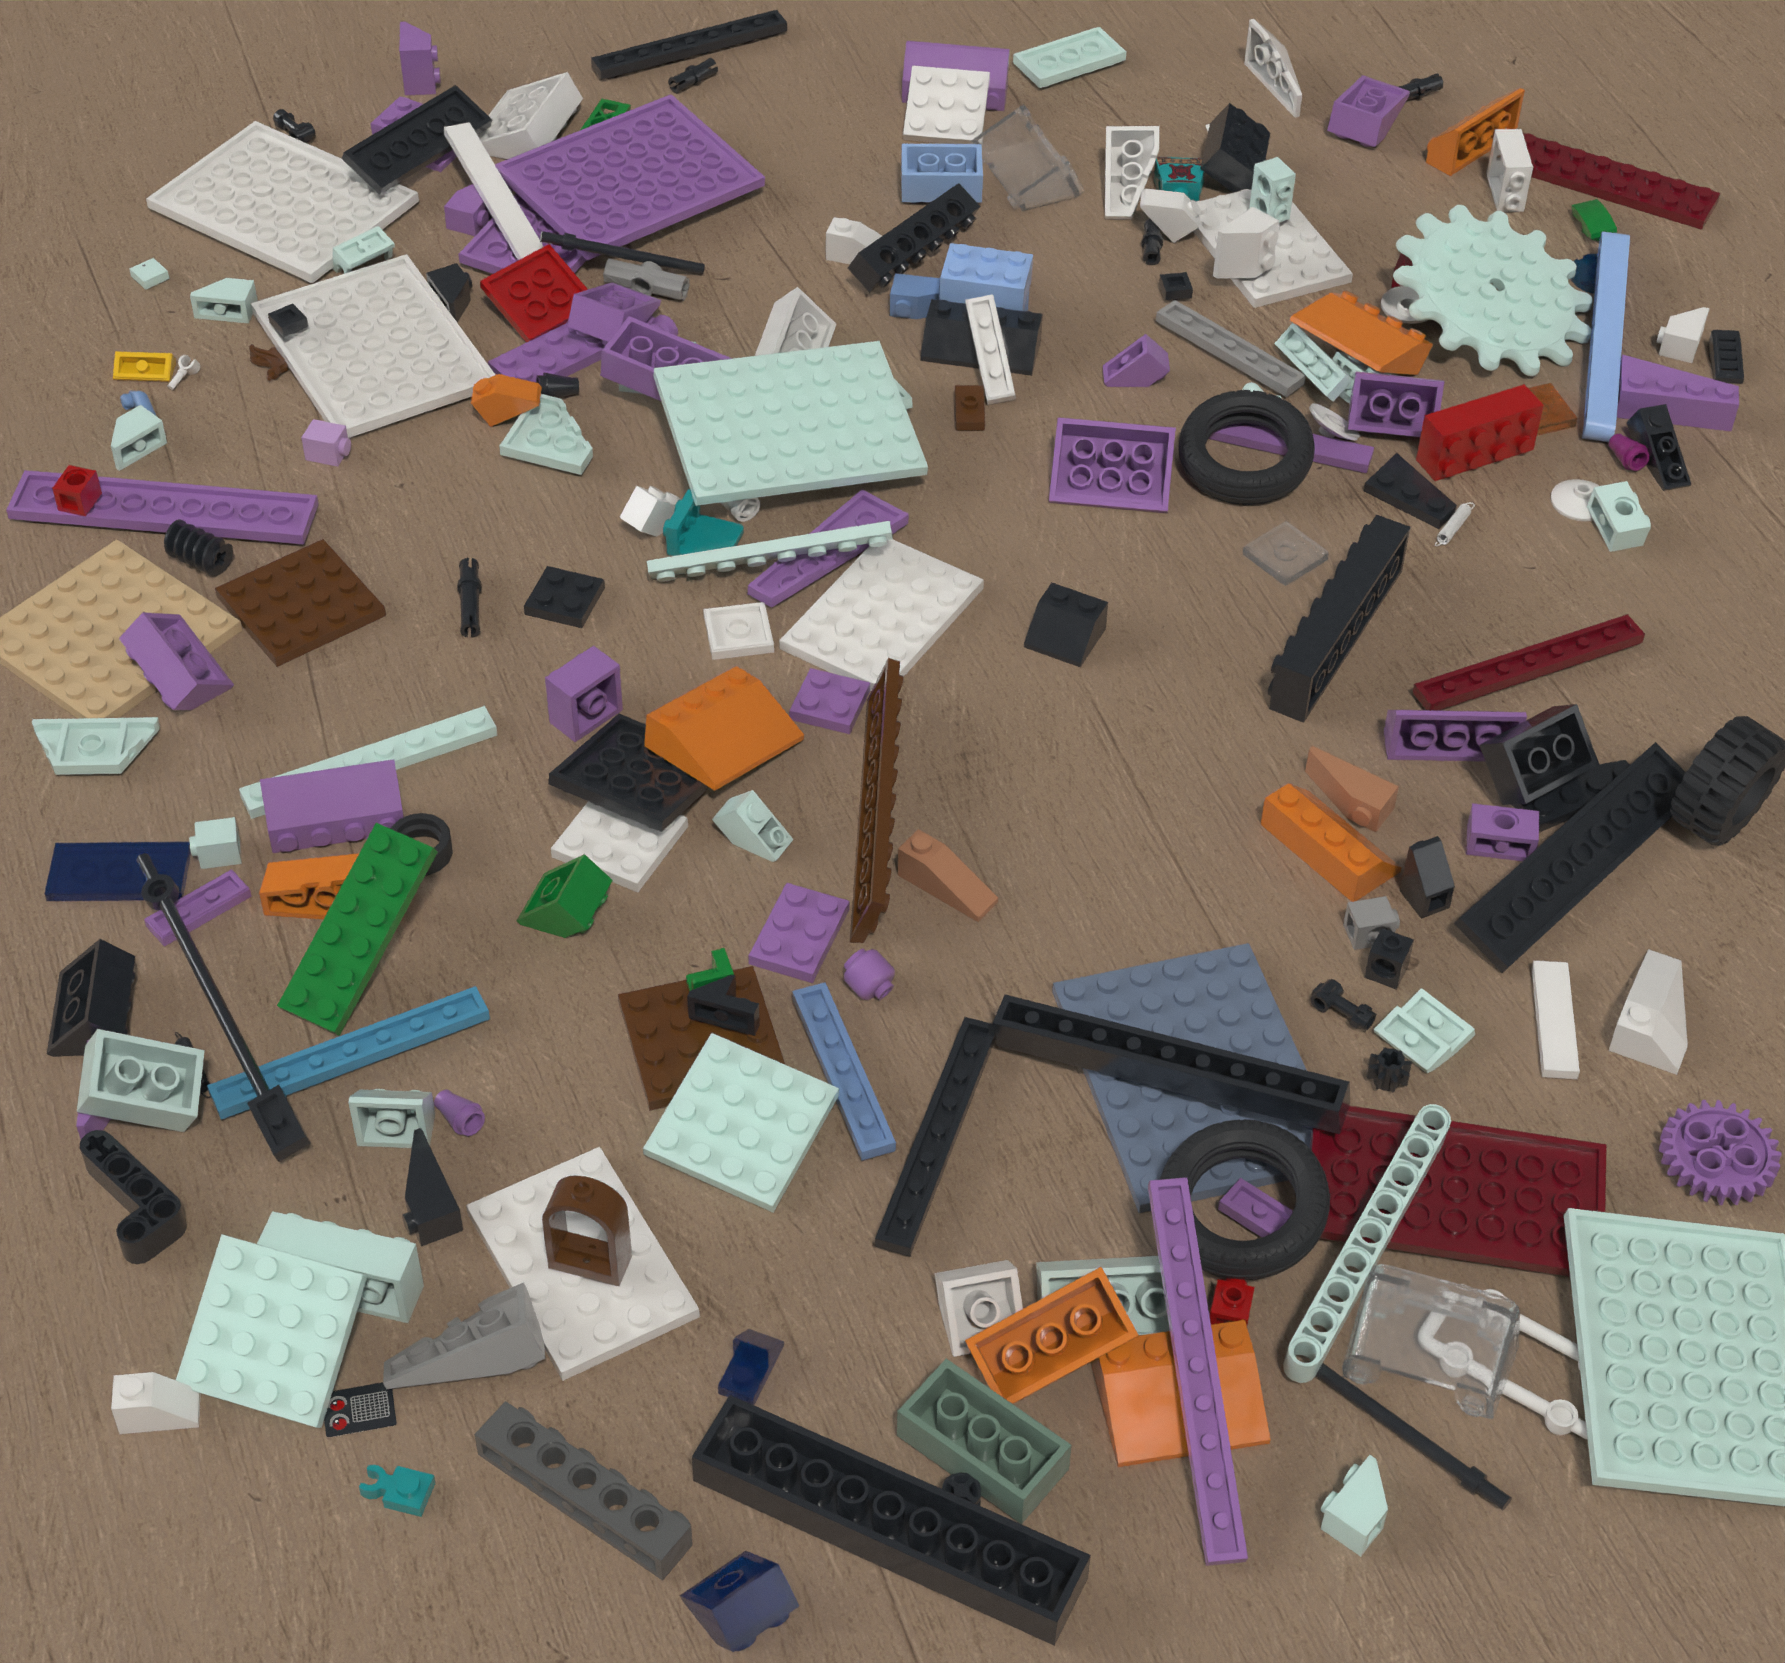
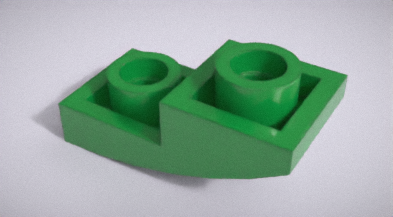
(1593, 218)

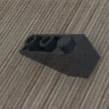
(1655, 430)

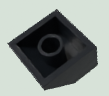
(1066, 624)

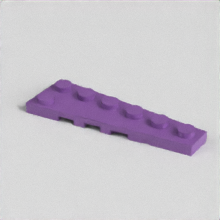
(789, 577)

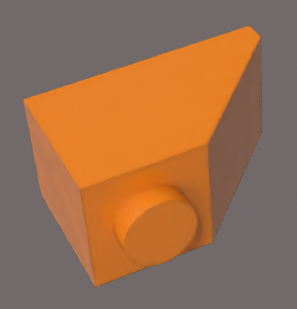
(504, 397)

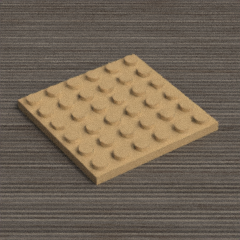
(70, 631)

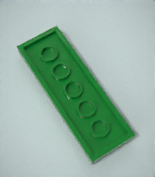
(357, 929)

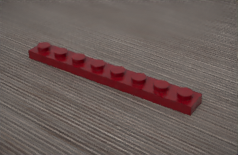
(1528, 663)

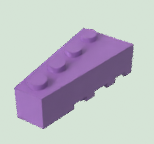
(1689, 397)

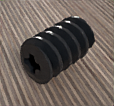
(197, 548)

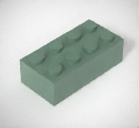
(984, 1435)

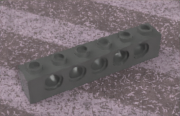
(653, 1550)

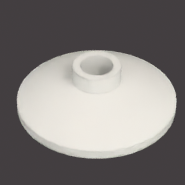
(1397, 303)
(1332, 423)
(1572, 497)

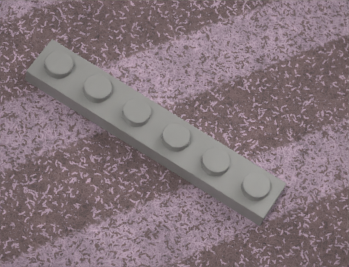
(1230, 348)

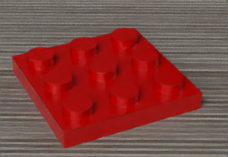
(534, 292)

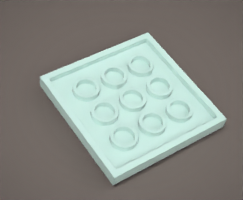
(741, 1122)
(271, 1330)

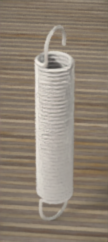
(1454, 523)

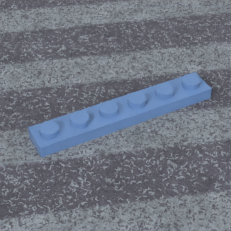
(844, 1071)

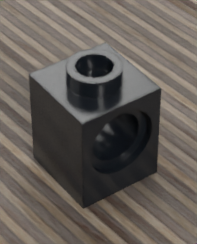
(1389, 958)

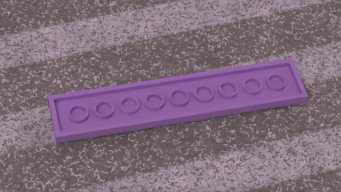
(158, 504)

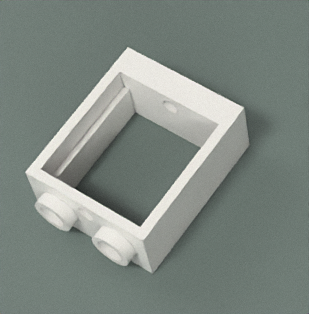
(1512, 172)

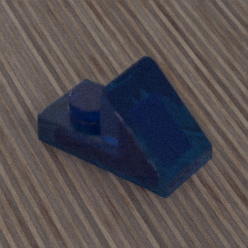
(750, 1365)

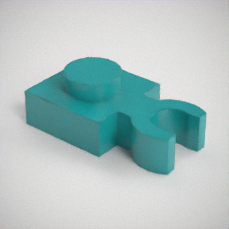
(403, 1491)

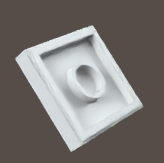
(738, 630)

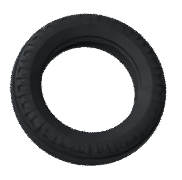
(1246, 486)
(1285, 1152)

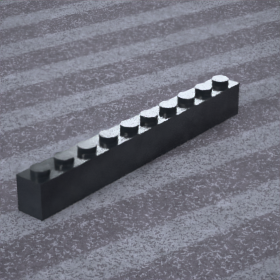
(1173, 1064)

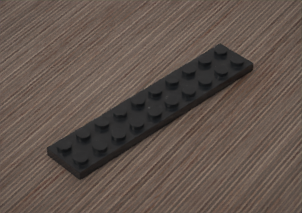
(1573, 859)

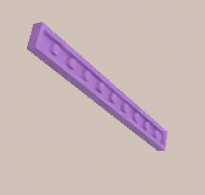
(1197, 1373)

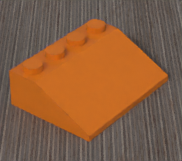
(1365, 333)
(721, 728)
(1144, 1401)

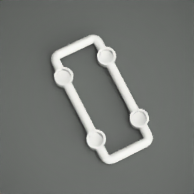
(1559, 1415)

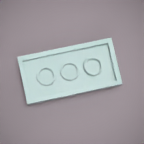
(1069, 57)

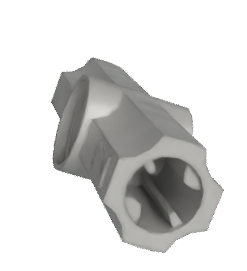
(646, 279)

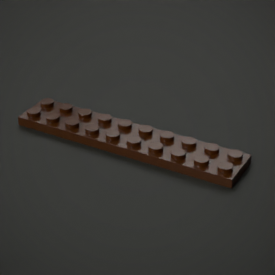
(876, 803)

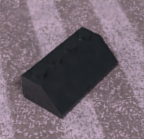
(951, 342)

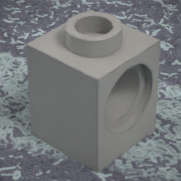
(1366, 918)

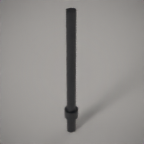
(570, 242)
(1471, 1478)

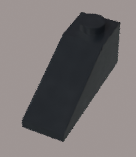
(428, 1199)

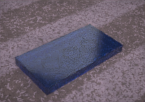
(110, 869)

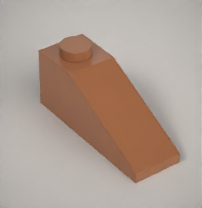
(1352, 790)
(943, 875)

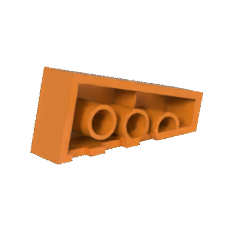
(304, 886)

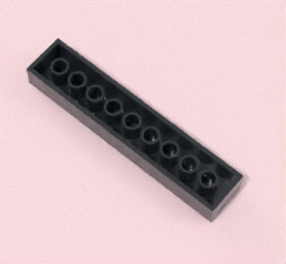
(892, 1519)

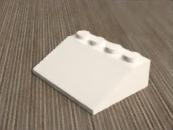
(530, 116)

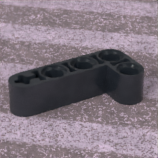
(154, 1209)

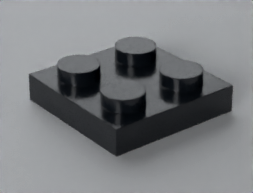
(564, 597)

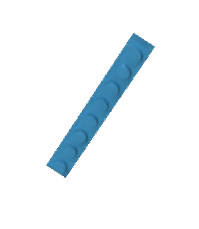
(354, 1049)

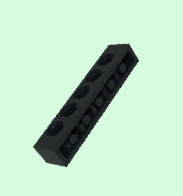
(914, 238)

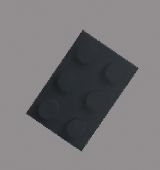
(1234, 148)
(1539, 754)

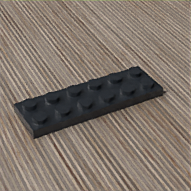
(413, 140)

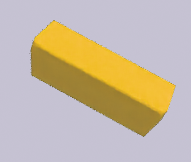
(143, 366)

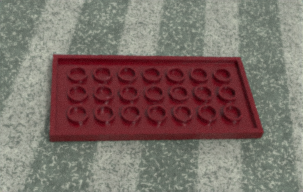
(1484, 1199)

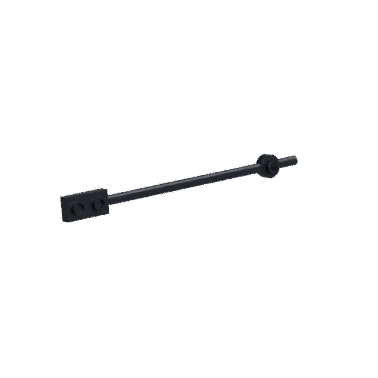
(271, 1106)

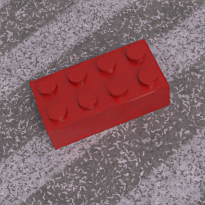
(1479, 432)

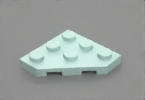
(548, 438)

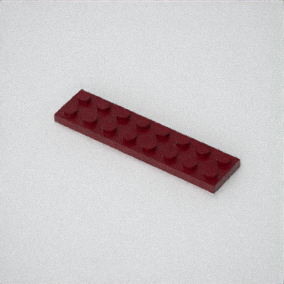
(1620, 182)

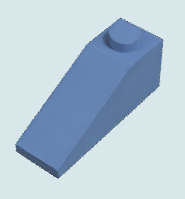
(912, 295)

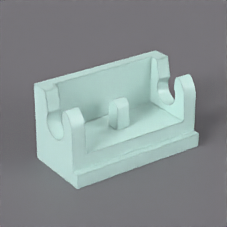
(362, 249)

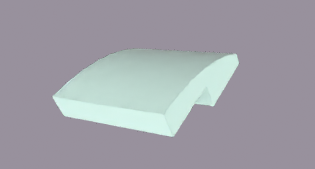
(1425, 1031)

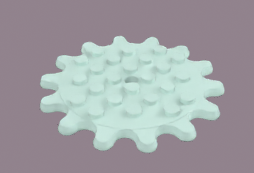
(1454, 286)

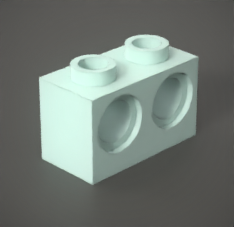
(1273, 188)

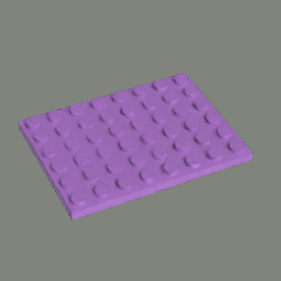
(630, 174)

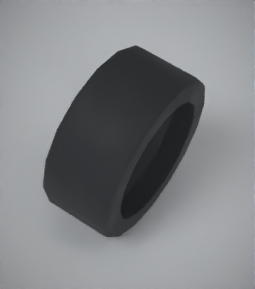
(430, 826)

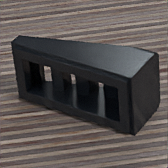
(1726, 353)

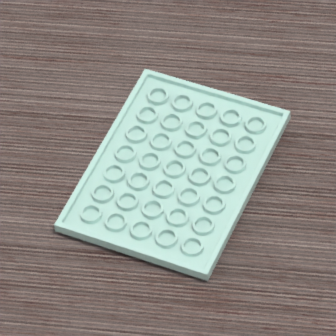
(788, 422)
(1681, 1354)

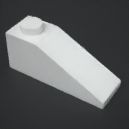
(846, 239)

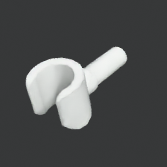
(192, 369)

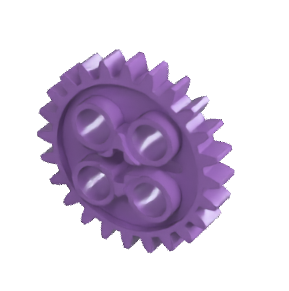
(1719, 1152)

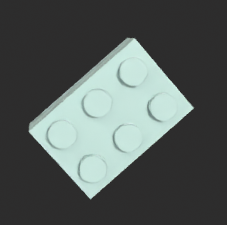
(140, 1081)

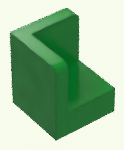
(720, 968)

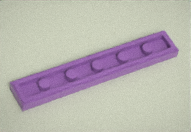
(1327, 449)

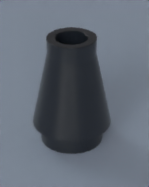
(558, 385)

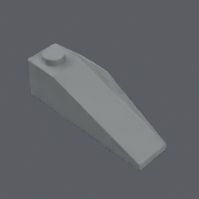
(489, 1343)

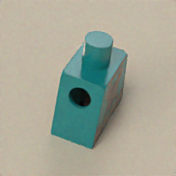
(1179, 175)

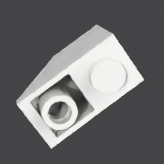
(649, 509)

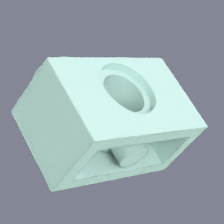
(1619, 516)

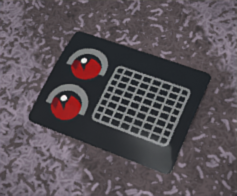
(360, 1410)

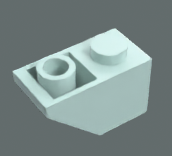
(752, 826)
(1358, 1510)

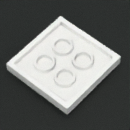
(946, 105)
(617, 844)

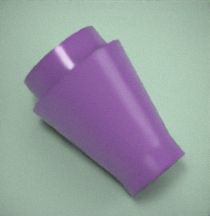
(462, 1114)

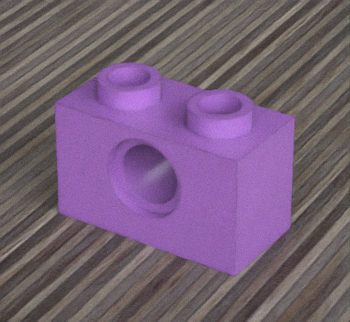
(1502, 832)

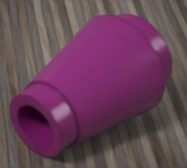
(1629, 452)

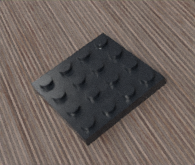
(626, 776)

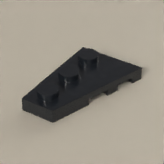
(1410, 492)

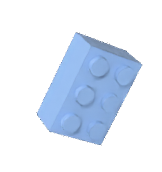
(936, 168)
(986, 271)

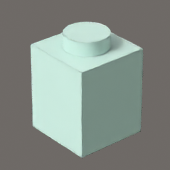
(216, 843)

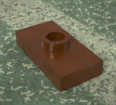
(969, 408)

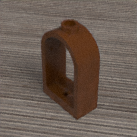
(570, 1250)

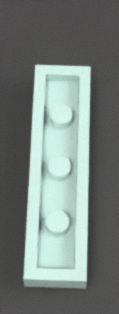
(1313, 361)

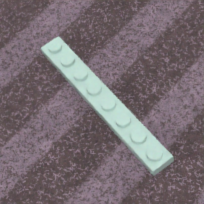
(757, 553)
(403, 748)

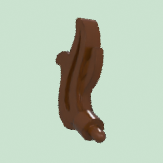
(268, 358)

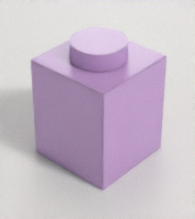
(326, 442)

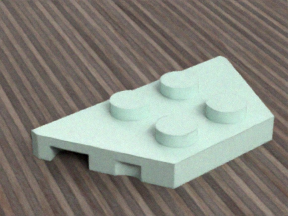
(93, 743)

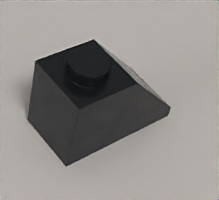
(452, 288)

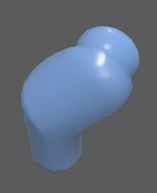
(136, 398)

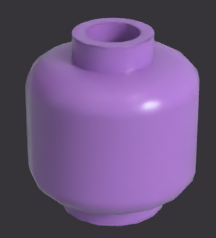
(869, 974)

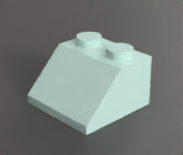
(391, 1117)

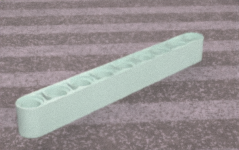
(1362, 1254)

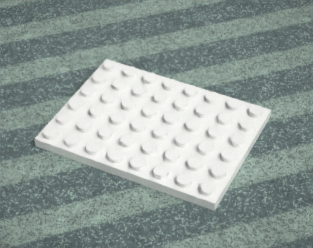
(279, 200)
(375, 346)

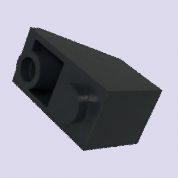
(1427, 878)

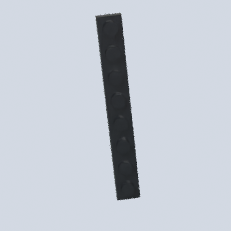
(688, 44)
(936, 1138)

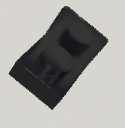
(719, 1006)

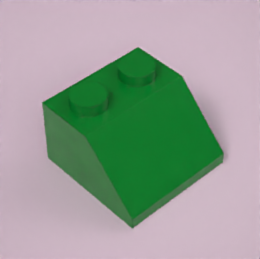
(566, 898)

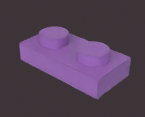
(1254, 1208)

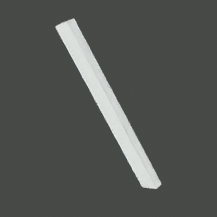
(493, 189)

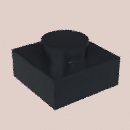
(1175, 286)
(288, 320)

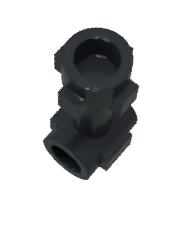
(302, 131)
(1331, 993)

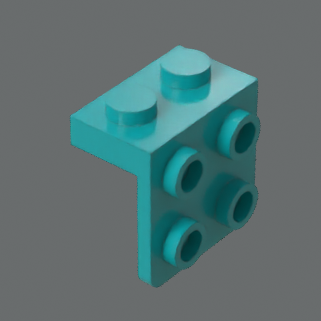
(693, 532)

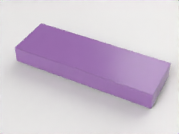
(201, 905)

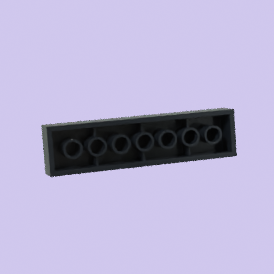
(1338, 618)

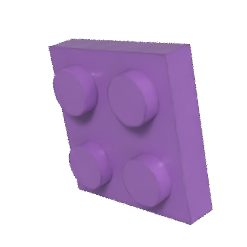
(829, 701)

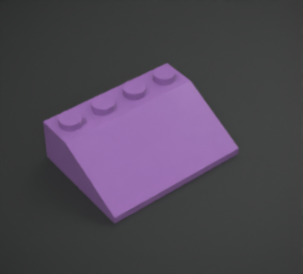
(1112, 465)

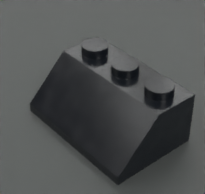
(90, 997)

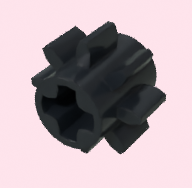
(1389, 1069)

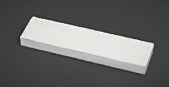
(990, 349)
(1555, 1020)

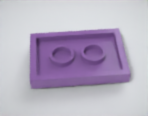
(799, 932)

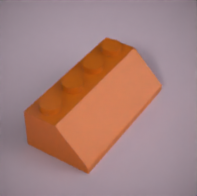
(1474, 134)
(1326, 842)
(1052, 1337)

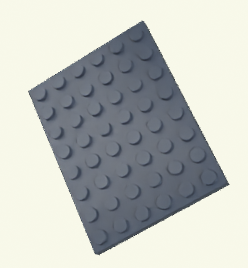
(1200, 998)

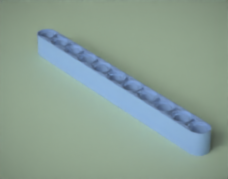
(1606, 337)

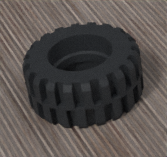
(1729, 780)

